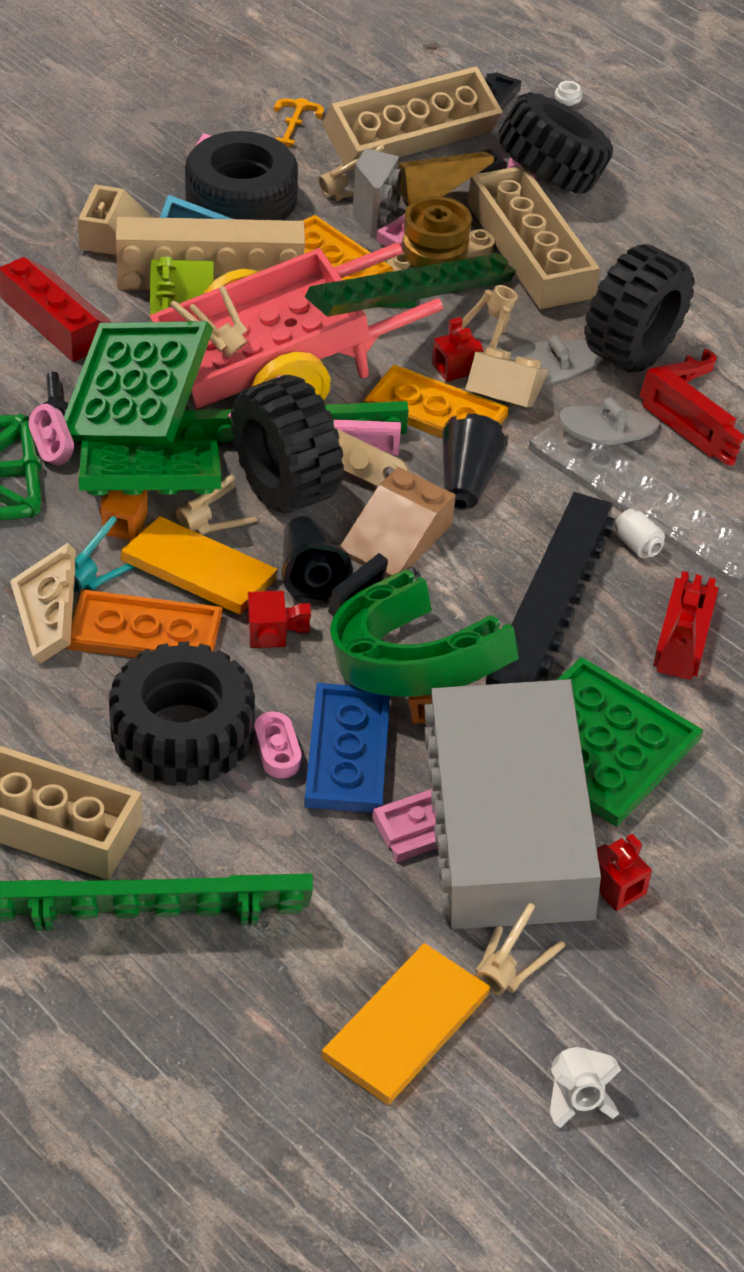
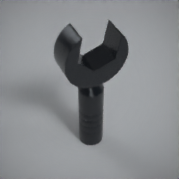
(54, 392)

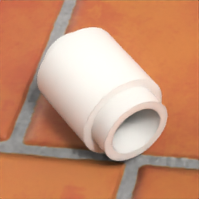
(639, 533)

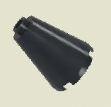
(471, 456)
(312, 562)

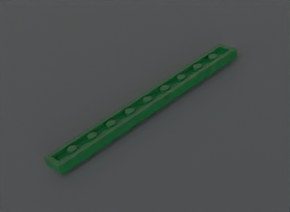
(409, 284)

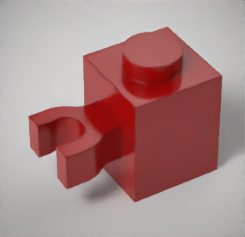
(455, 352)
(270, 619)
(623, 872)

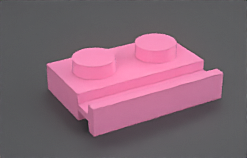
(407, 825)

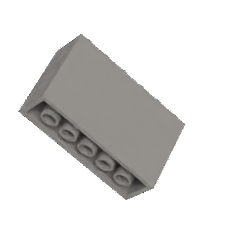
(510, 805)

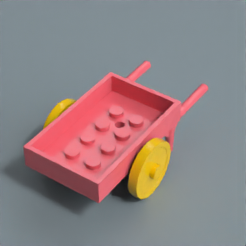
(284, 328)

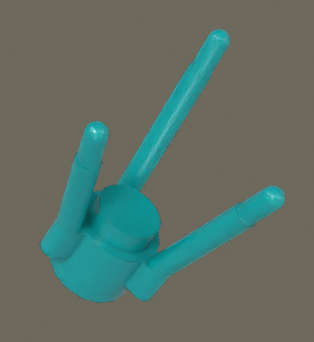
(86, 568)

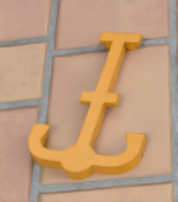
(300, 105)

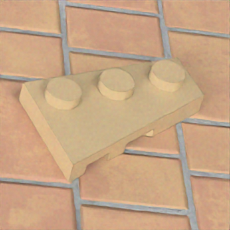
(46, 602)

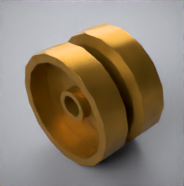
(435, 231)

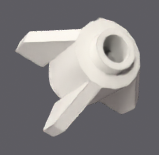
(581, 1083)

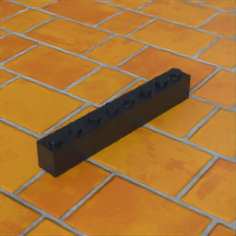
(556, 588)

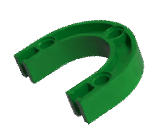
(412, 668)

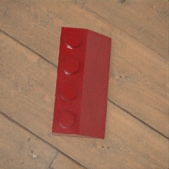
(50, 306)

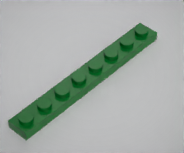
(217, 425)

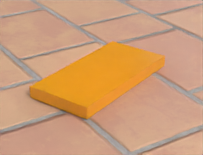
(337, 247)
(431, 401)
(198, 564)
(405, 1023)

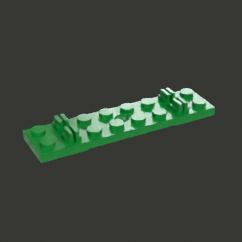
(165, 896)

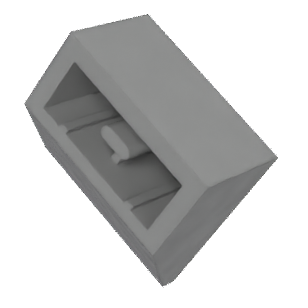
(376, 189)

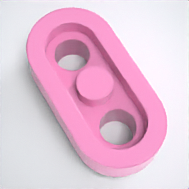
(52, 439)
(278, 752)

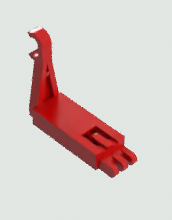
(690, 411)
(685, 627)

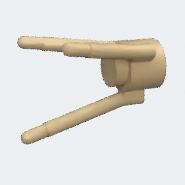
(335, 181)
(500, 306)
(225, 339)
(197, 512)
(499, 968)

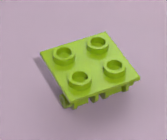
(177, 281)

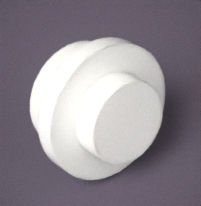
(568, 93)

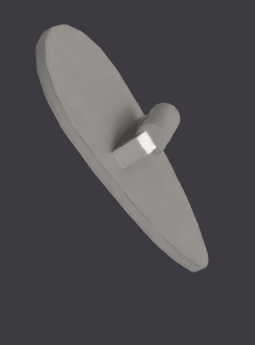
(562, 358)
(607, 423)

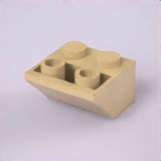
(99, 218)
(506, 379)

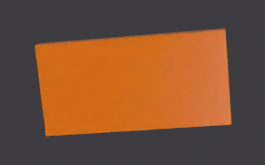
(133, 624)

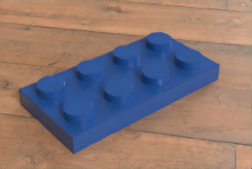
(347, 749)

